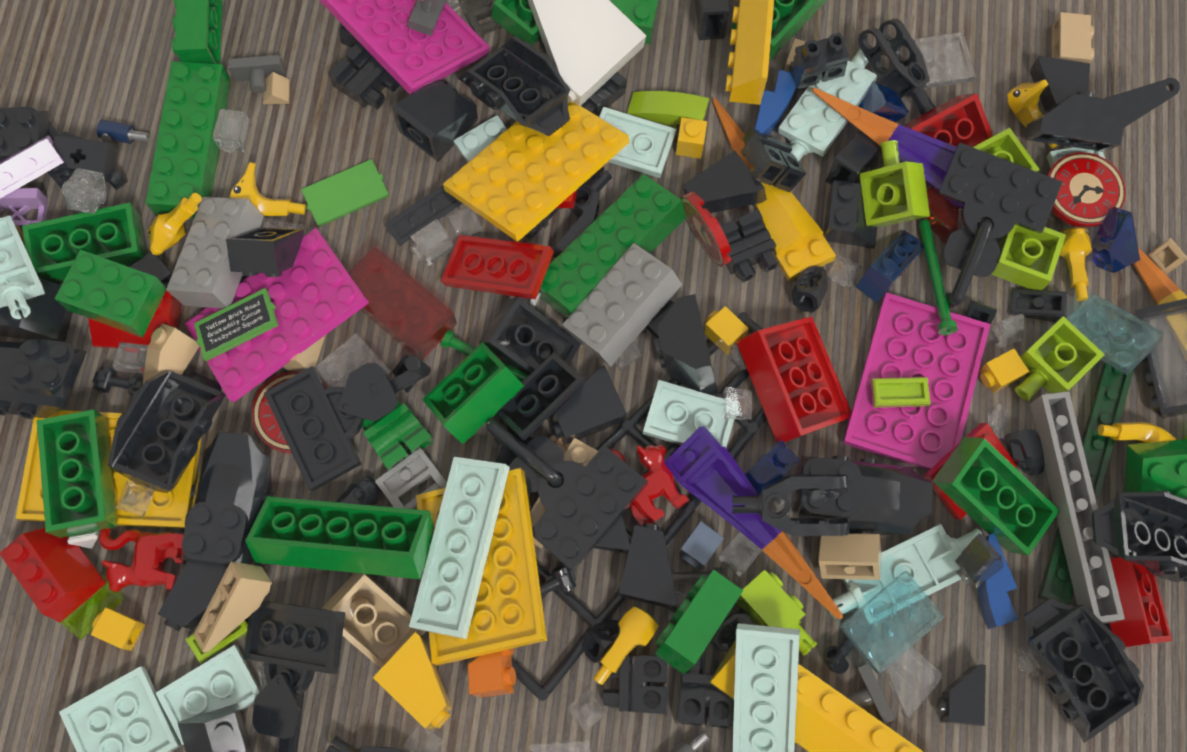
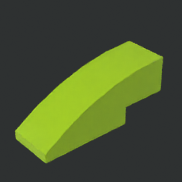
(667, 107)

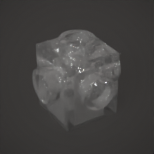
(85, 190)

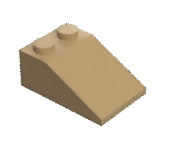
(372, 618)

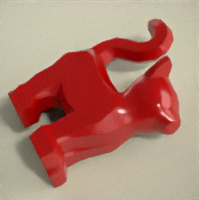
(659, 483)
(148, 559)

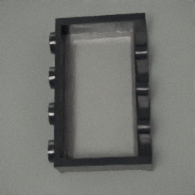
(1168, 358)

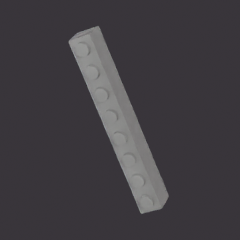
(1074, 497)

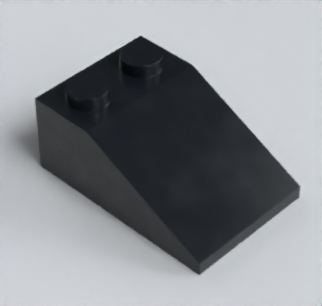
(526, 337)

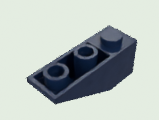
(890, 266)

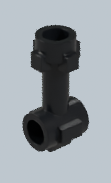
(107, 378)
(563, 579)
(836, 656)

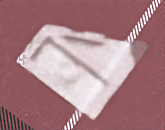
(912, 680)

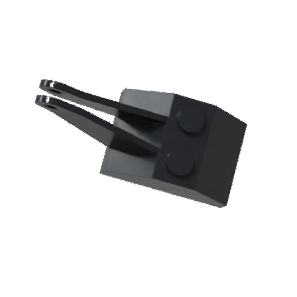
(1097, 122)
(46, 319)
(683, 344)

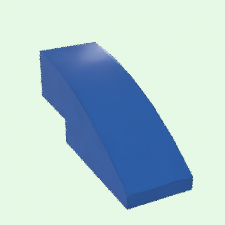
(775, 103)
(993, 593)

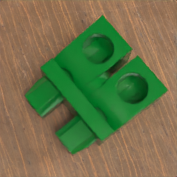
(392, 431)

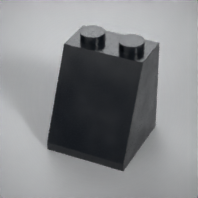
(435, 117)

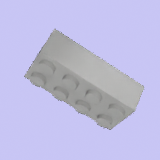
(203, 268)
(622, 304)

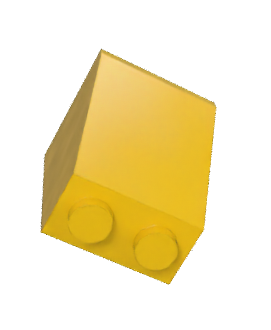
(416, 683)

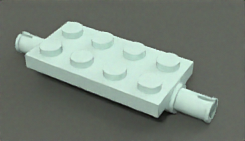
(812, 122)
(17, 273)
(926, 557)

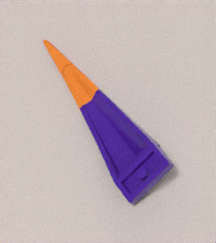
(911, 144)
(714, 477)

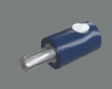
(119, 132)

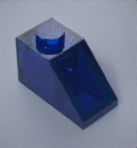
(884, 103)
(1116, 241)
(772, 466)

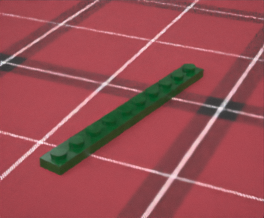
(1105, 410)

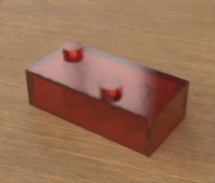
(401, 304)

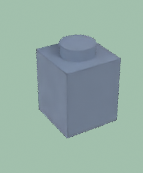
(700, 546)

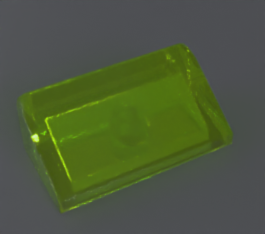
(81, 620)

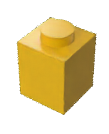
(691, 138)
(724, 329)
(1003, 371)
(117, 629)

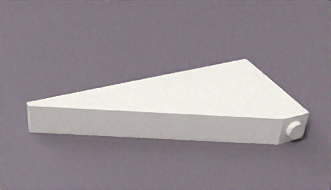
(586, 41)

